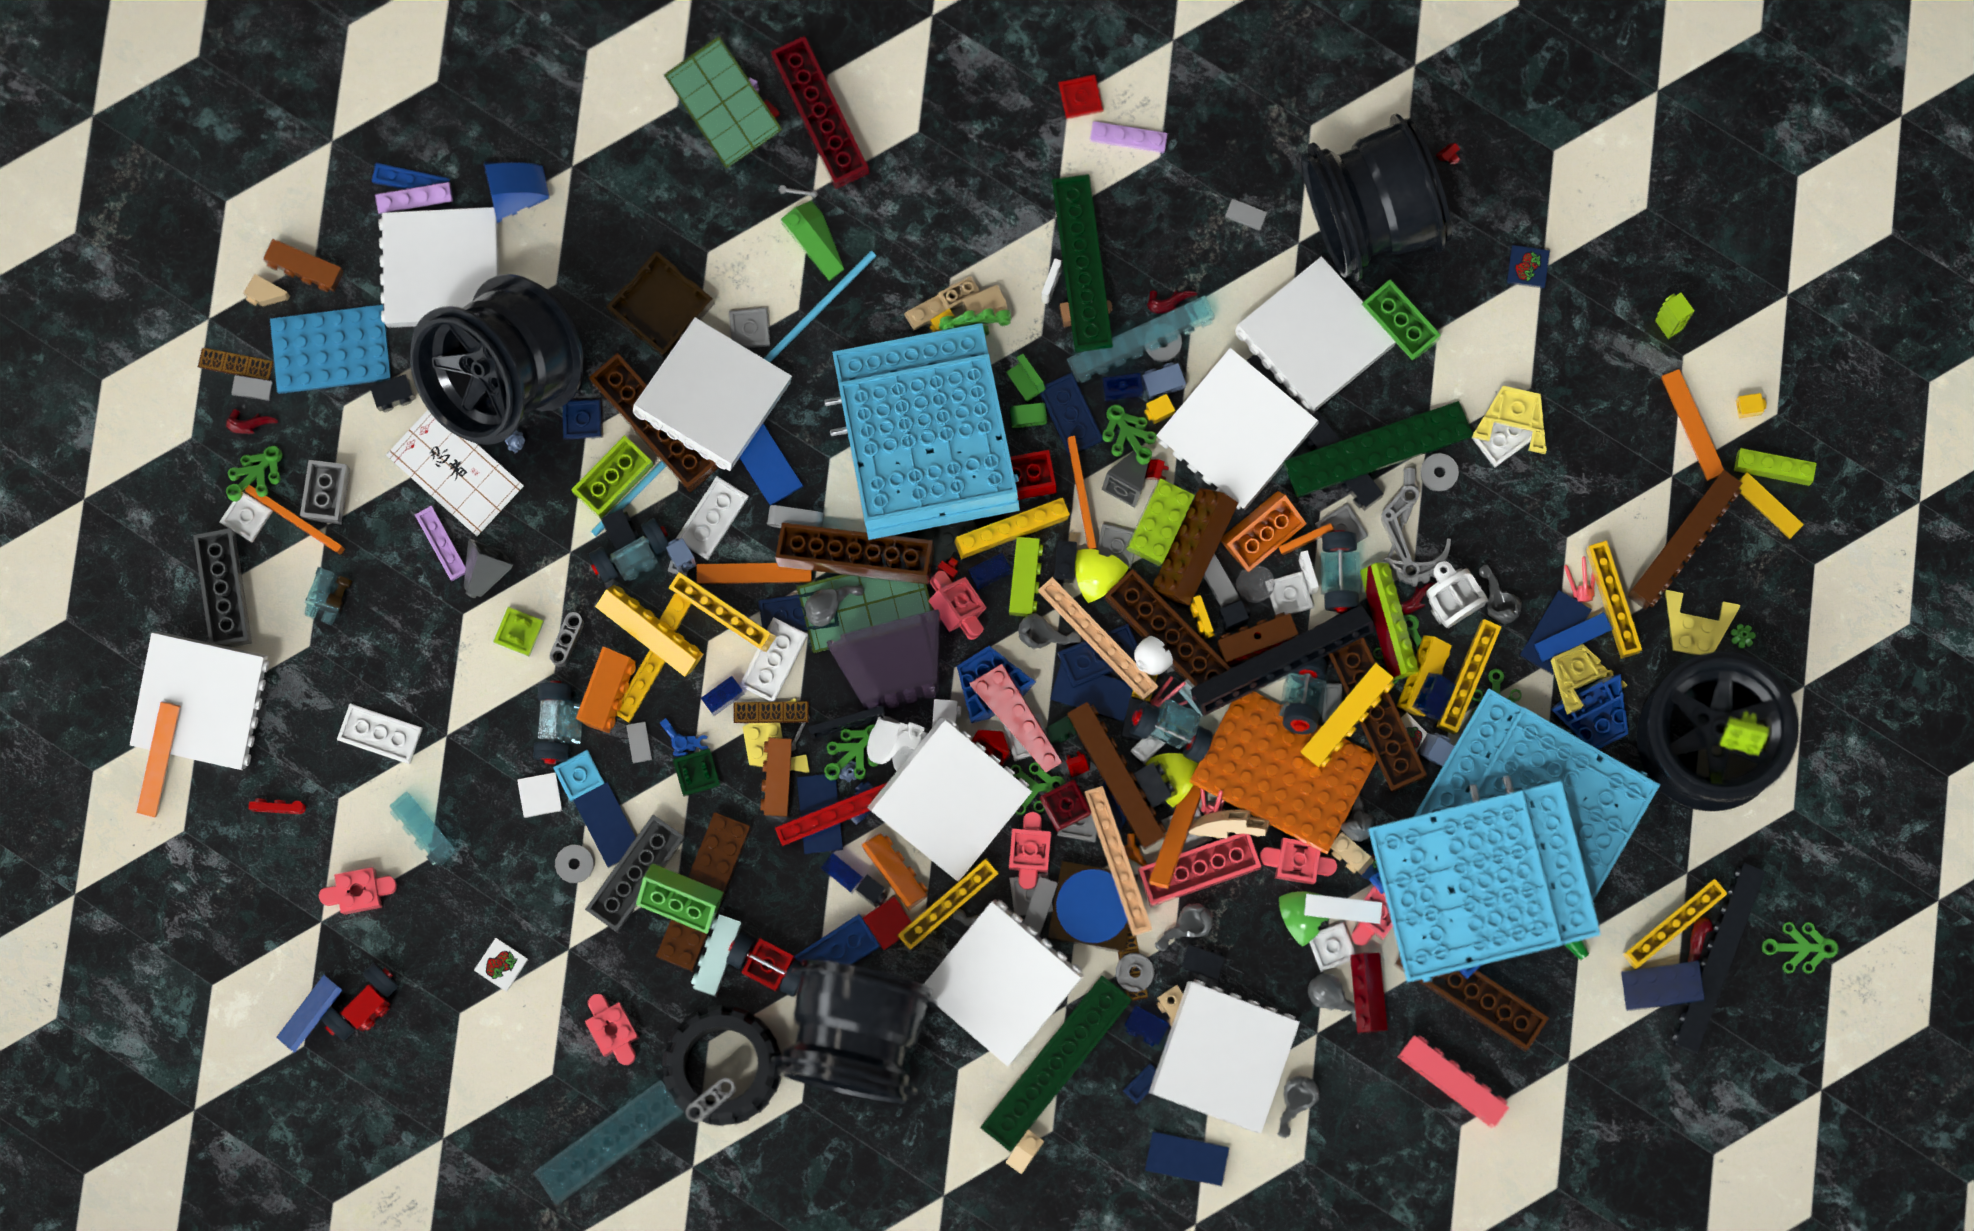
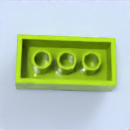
(612, 477)
(1159, 522)

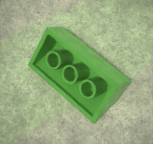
(1401, 320)
(679, 898)

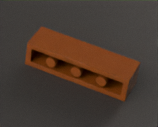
(303, 265)
(777, 776)

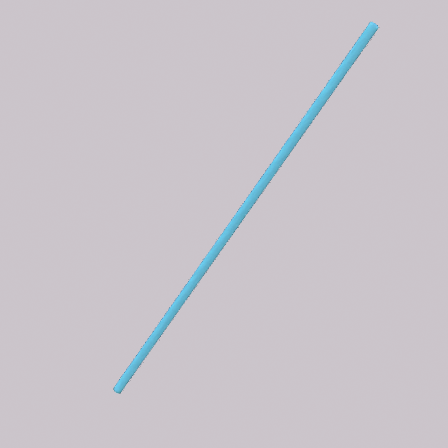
(769, 357)

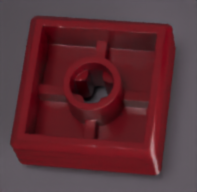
(1069, 794)

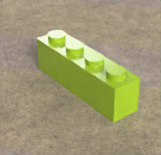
(1674, 314)
(1775, 467)
(1024, 576)

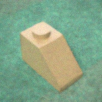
(263, 292)
(1025, 1151)

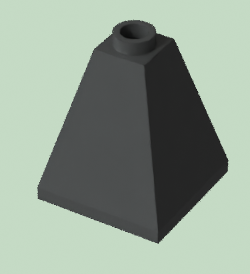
(1126, 480)
(484, 568)

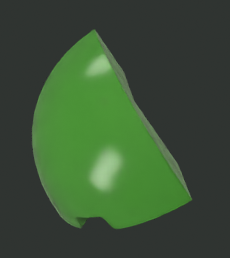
(1300, 926)

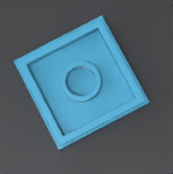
(578, 775)

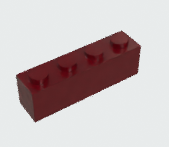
(1368, 992)

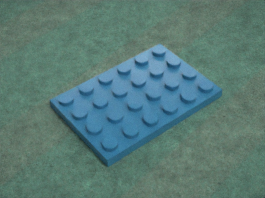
(330, 349)

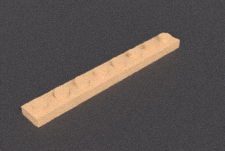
(1097, 638)
(1118, 861)

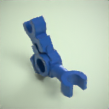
(681, 743)

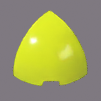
(1097, 573)
(1179, 771)

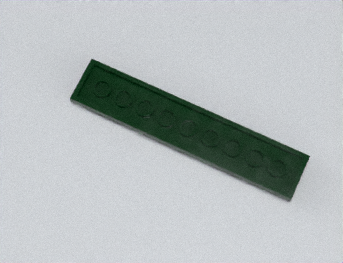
(1082, 263)
(1378, 449)
(1056, 1063)

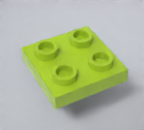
(518, 631)
(1744, 734)

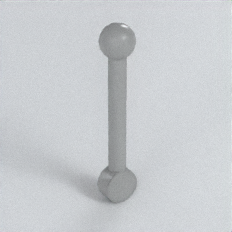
(782, 189)
(798, 734)

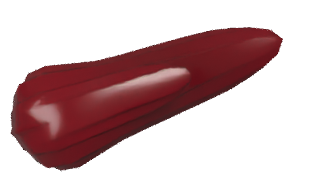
(1169, 304)
(246, 427)
(1415, 602)
(1700, 929)

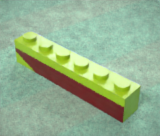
(1389, 620)

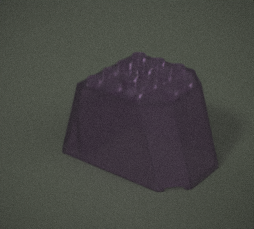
(892, 660)

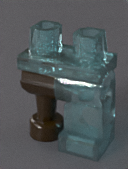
(322, 599)

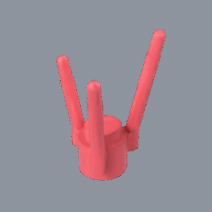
(1584, 592)
(1157, 702)
(1212, 806)

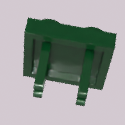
(696, 772)

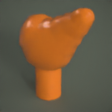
(1133, 851)

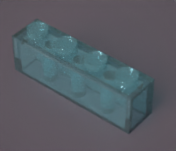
(423, 829)

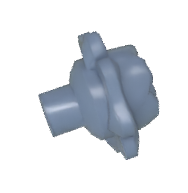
(515, 441)
(848, 772)

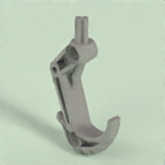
(1402, 507)

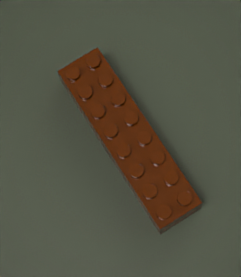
(622, 389)
(1682, 544)
(854, 553)
(1154, 617)
(1383, 725)
(1113, 771)
(714, 868)
(1488, 1005)

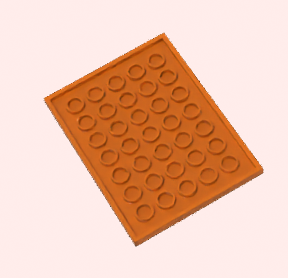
(1264, 772)

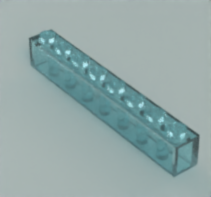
(1141, 338)

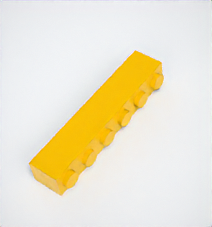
(1011, 528)
(1613, 599)
(722, 612)
(649, 630)
(1469, 676)
(1347, 715)
(947, 904)
(1674, 924)

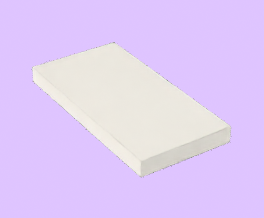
(712, 517)
(770, 668)
(379, 733)

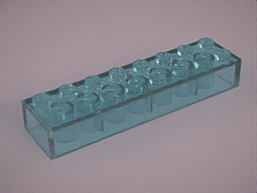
(608, 1142)

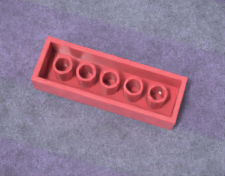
(1204, 868)
(1453, 1082)

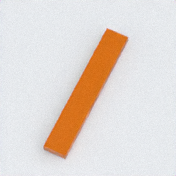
(1693, 424)
(1081, 492)
(296, 520)
(750, 573)
(158, 759)
(1175, 839)

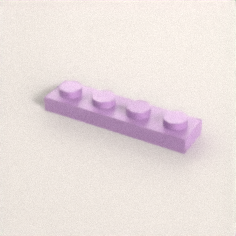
(1128, 137)
(414, 197)
(441, 543)

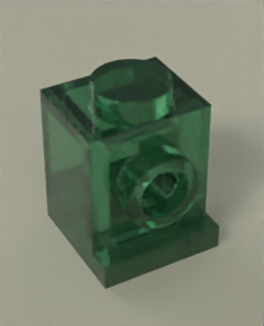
(1061, 730)

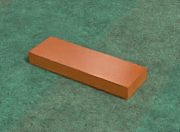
(1305, 539)

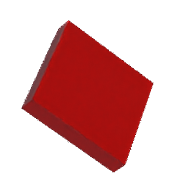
(1080, 97)
(887, 922)

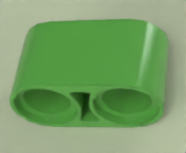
(1028, 415)

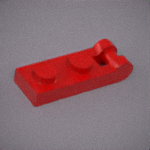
(278, 806)

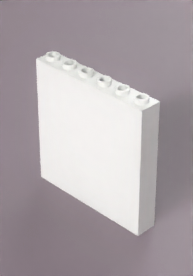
(435, 260)
(1314, 335)
(711, 394)
(1237, 429)
(216, 696)
(950, 798)
(1002, 982)
(1224, 1056)

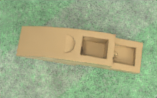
(948, 298)
(1222, 822)

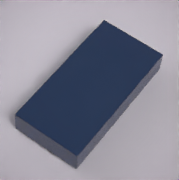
(1141, 1084)

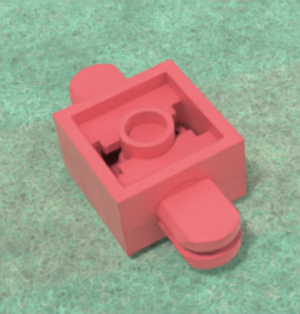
(964, 598)
(1030, 850)
(1297, 861)
(358, 891)
(1365, 930)
(612, 1029)

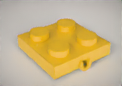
(1203, 625)

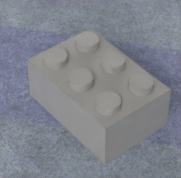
(325, 492)

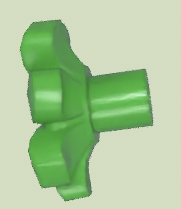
(1740, 639)

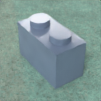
(1163, 381)
(681, 555)
(1436, 748)

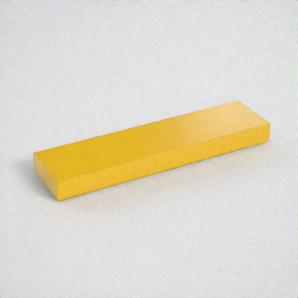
(1769, 506)
(640, 685)

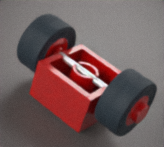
(765, 964)
(365, 1007)

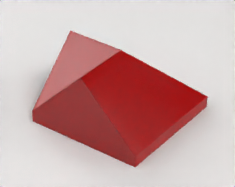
(994, 743)

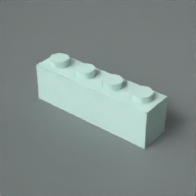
(714, 963)

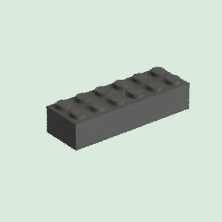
(222, 588)
(621, 889)

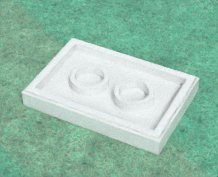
(1503, 443)

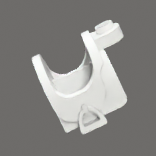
(1454, 595)
(893, 741)

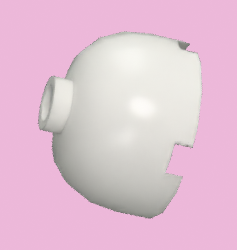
(1152, 657)

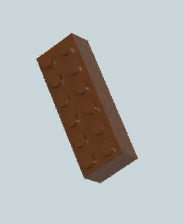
(1194, 546)

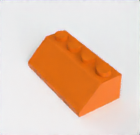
(1263, 531)
(606, 690)
(894, 871)

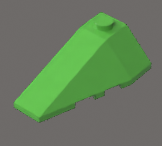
(812, 234)

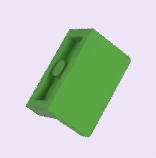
(1026, 378)

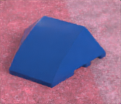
(515, 187)
(976, 667)
(1603, 713)

